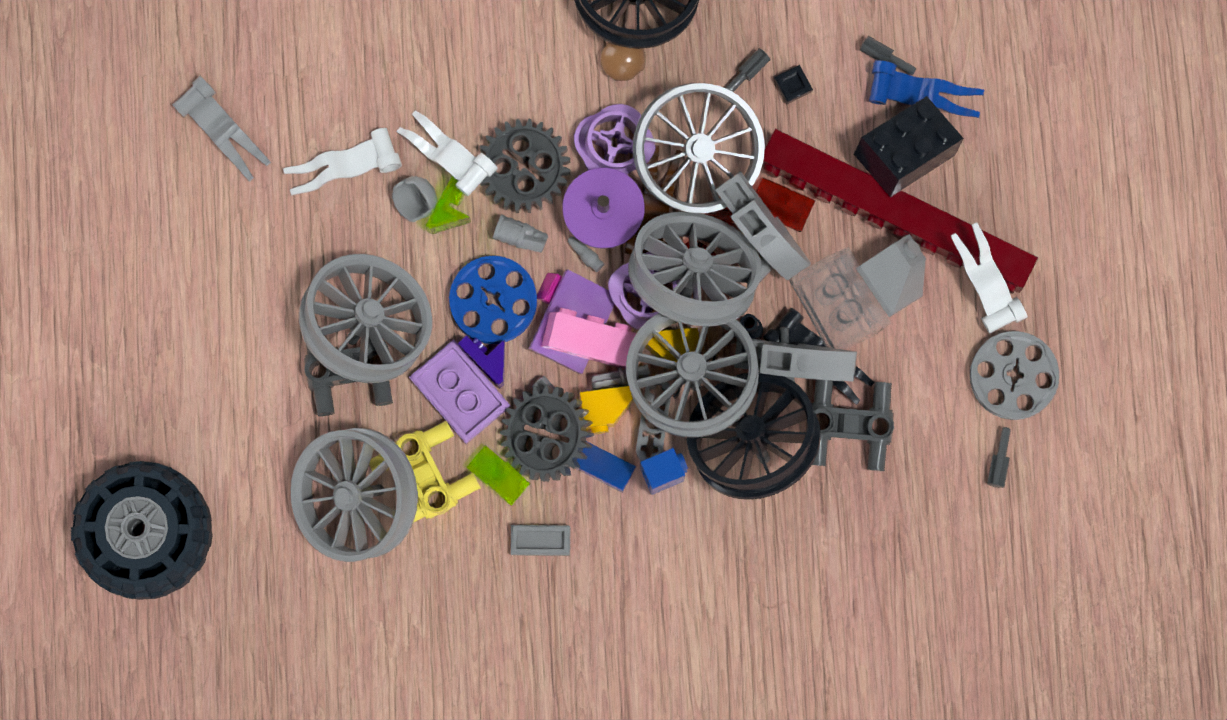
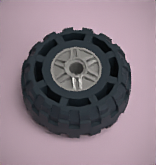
(173, 538)

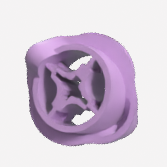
(585, 134)
(618, 287)

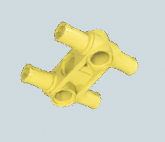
(427, 474)

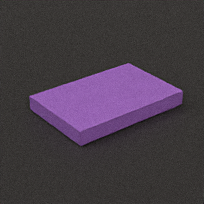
(580, 296)

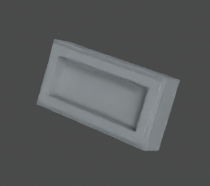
(540, 540)

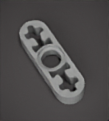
(642, 441)

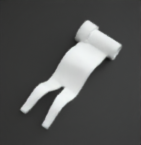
(451, 156)
(349, 162)
(990, 285)

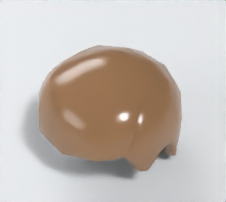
(622, 62)

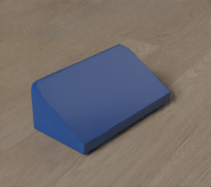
(606, 467)

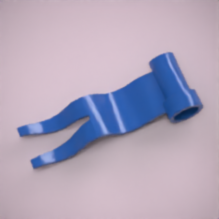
(910, 89)

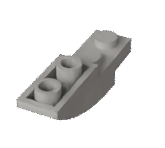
(761, 228)
(802, 361)

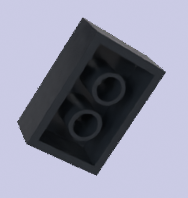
(908, 146)

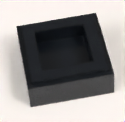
(793, 84)

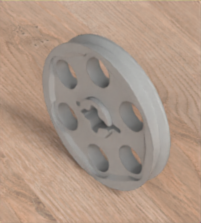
(1023, 386)

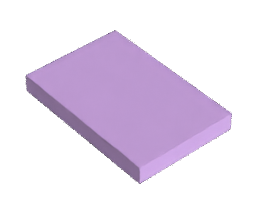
(459, 391)

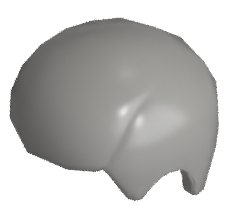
(414, 198)

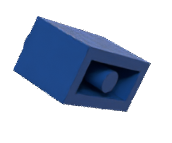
(663, 470)

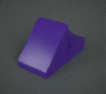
(492, 365)

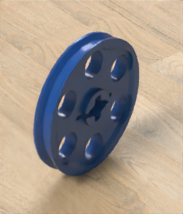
(478, 302)

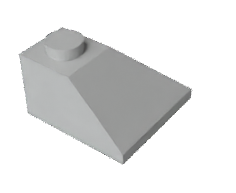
(895, 275)

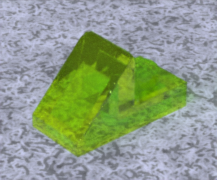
(444, 215)
(498, 475)

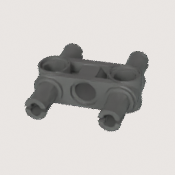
(323, 385)
(855, 423)

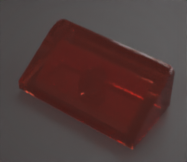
(785, 203)

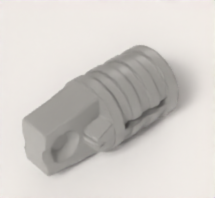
(519, 234)

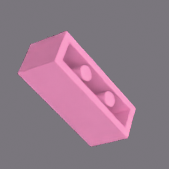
(588, 337)

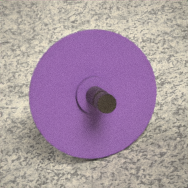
(603, 208)

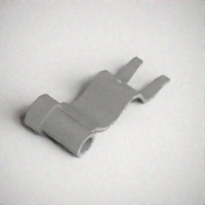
(217, 124)

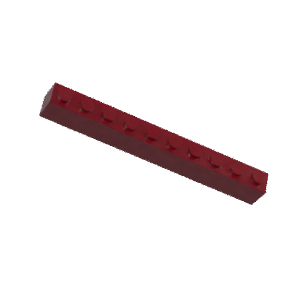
(901, 213)

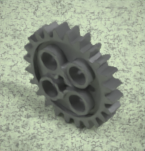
(540, 145)
(553, 408)

